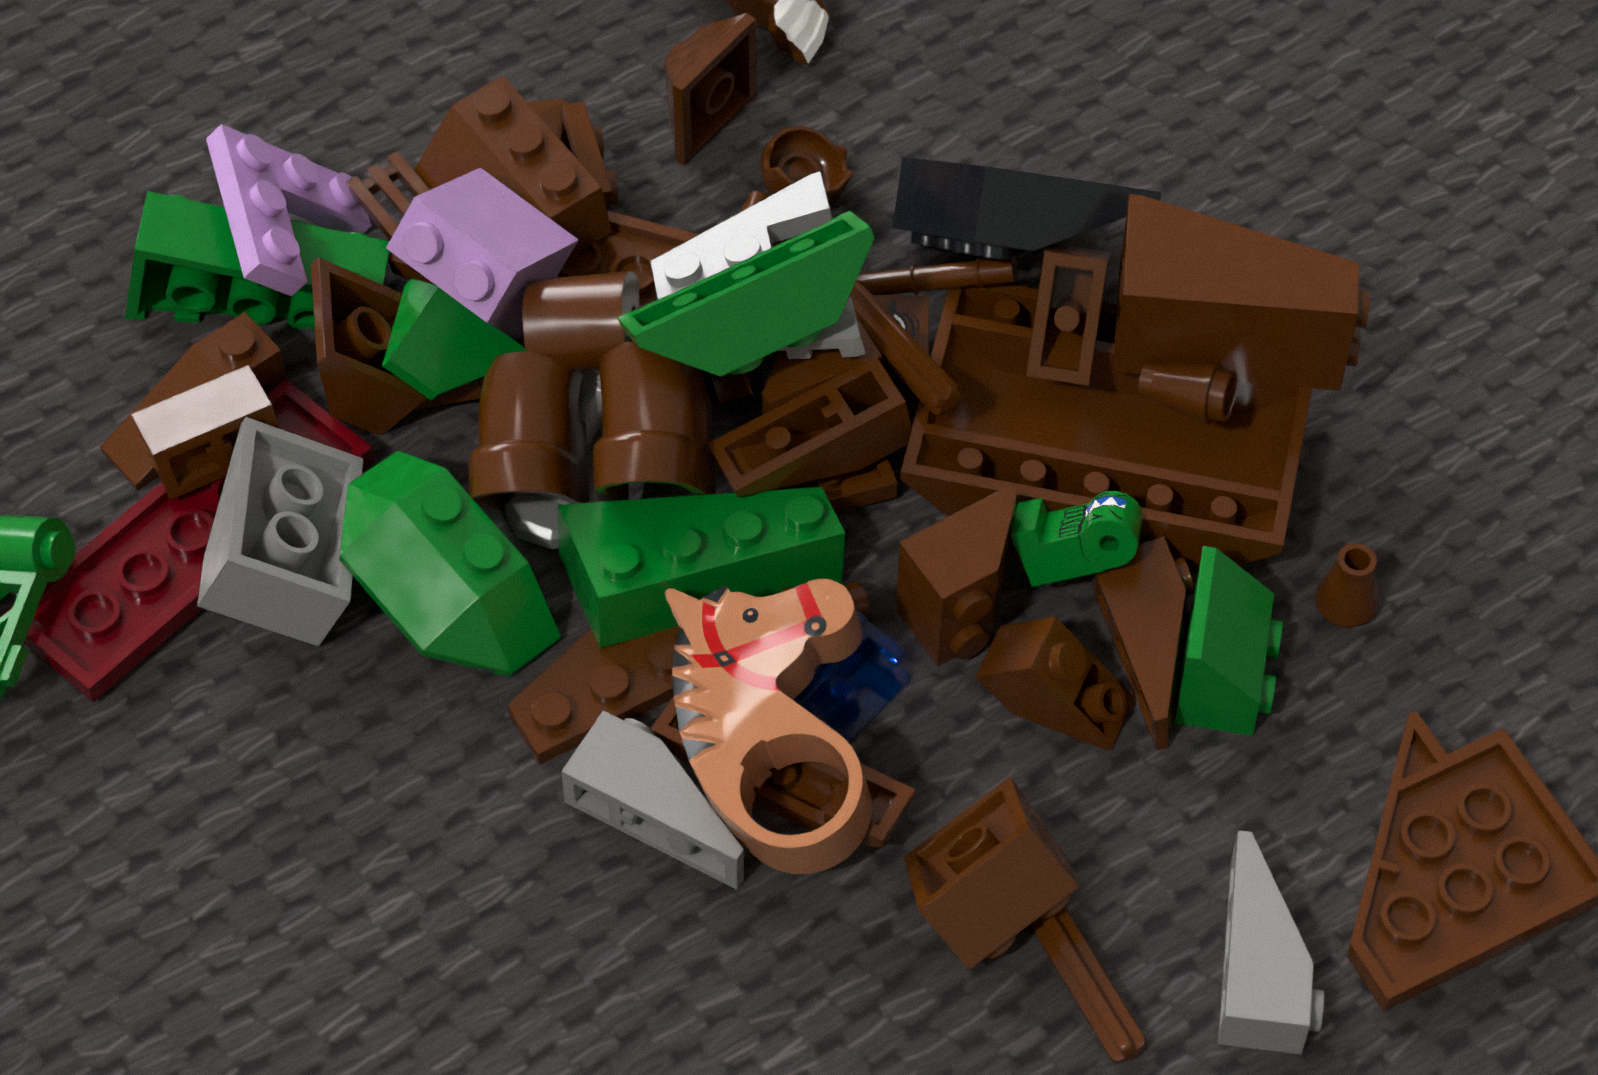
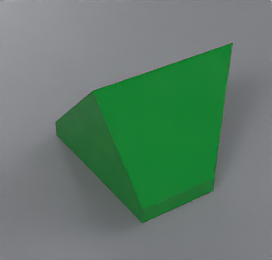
(440, 341)

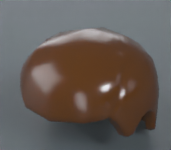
(800, 152)

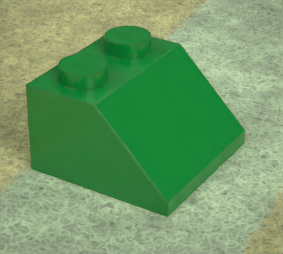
(1227, 649)

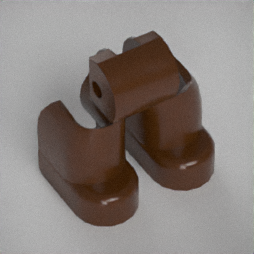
(529, 403)

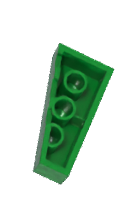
(192, 267)
(634, 550)

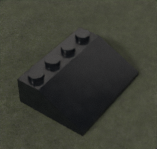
(1000, 209)

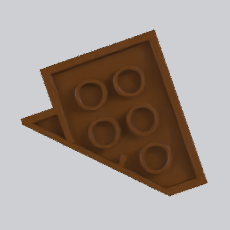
(1463, 865)

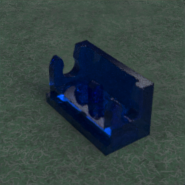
(858, 688)

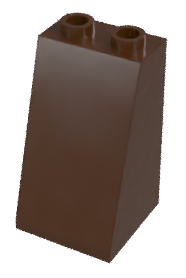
(1234, 298)

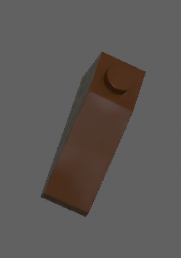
(217, 354)
(818, 433)
(1147, 624)

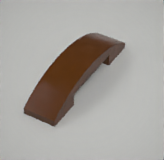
(811, 790)

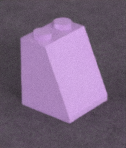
(481, 246)

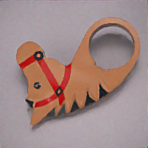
(737, 717)

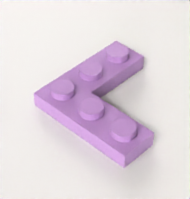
(260, 190)

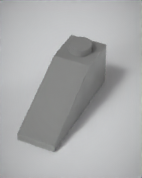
(641, 789)
(1266, 963)

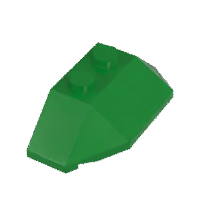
(759, 303)
(443, 568)

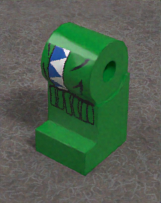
(1076, 538)

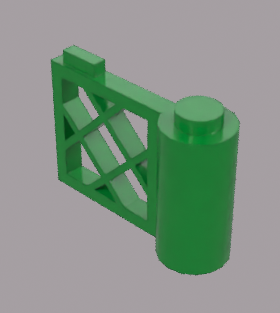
(31, 555)

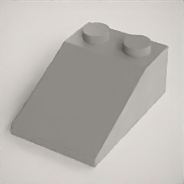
(280, 534)

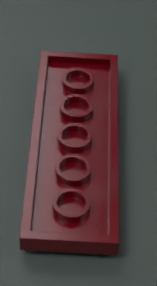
(146, 568)

